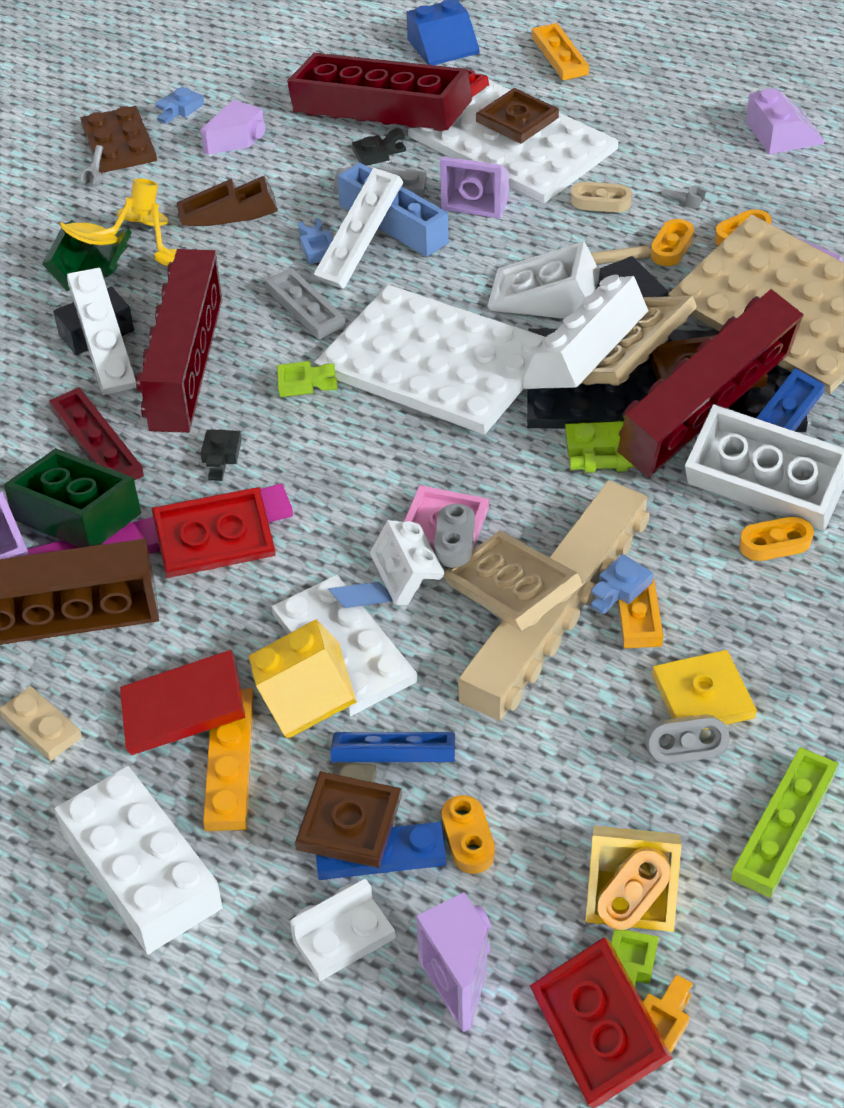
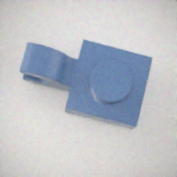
(180, 102)
(622, 581)

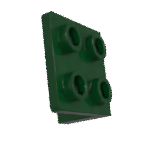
(72, 255)

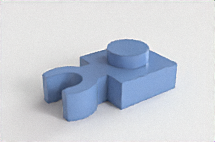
(314, 241)

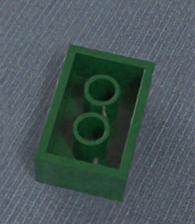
(73, 499)

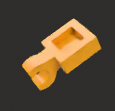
(668, 1012)

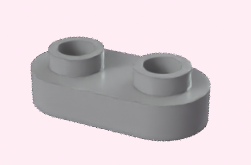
(454, 535)
(685, 739)

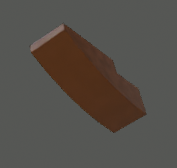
(228, 203)

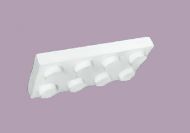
(370, 656)

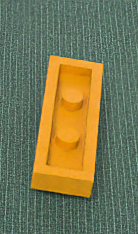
(560, 51)

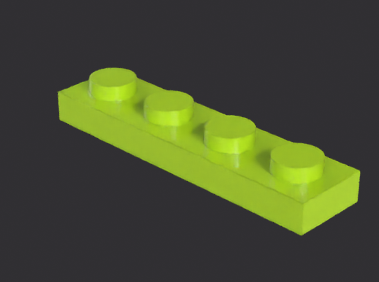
(784, 822)

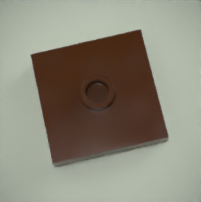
(517, 115)
(349, 819)

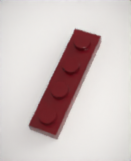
(94, 433)

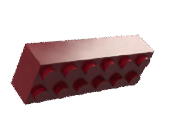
(380, 91)
(180, 341)
(715, 375)

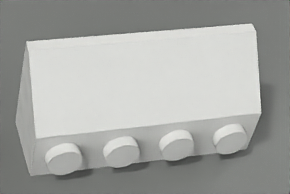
(587, 335)

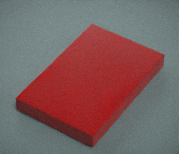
(213, 532)
(181, 702)
(600, 1023)

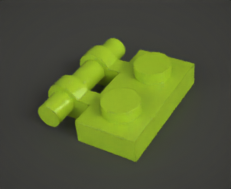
(595, 447)

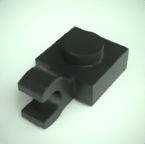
(377, 150)
(219, 449)

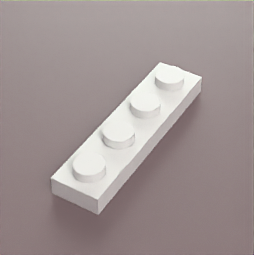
(358, 228)
(101, 331)

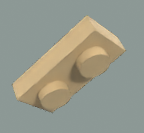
(40, 723)

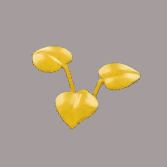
(138, 208)

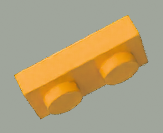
(641, 620)

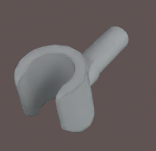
(94, 168)
(692, 198)

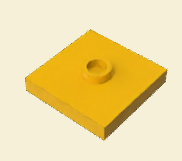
(704, 686)

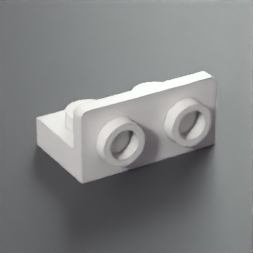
(404, 559)
(340, 929)

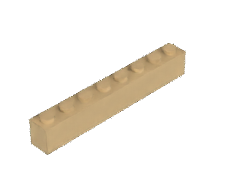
(513, 657)

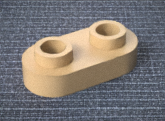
(601, 197)

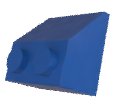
(441, 32)

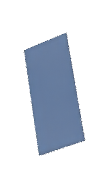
(361, 594)

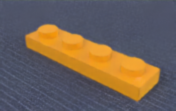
(229, 772)

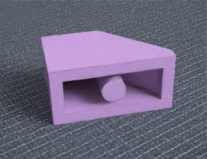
(233, 128)

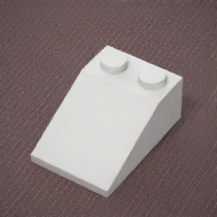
(546, 283)

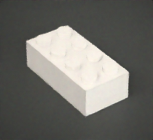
(767, 467)
(139, 859)

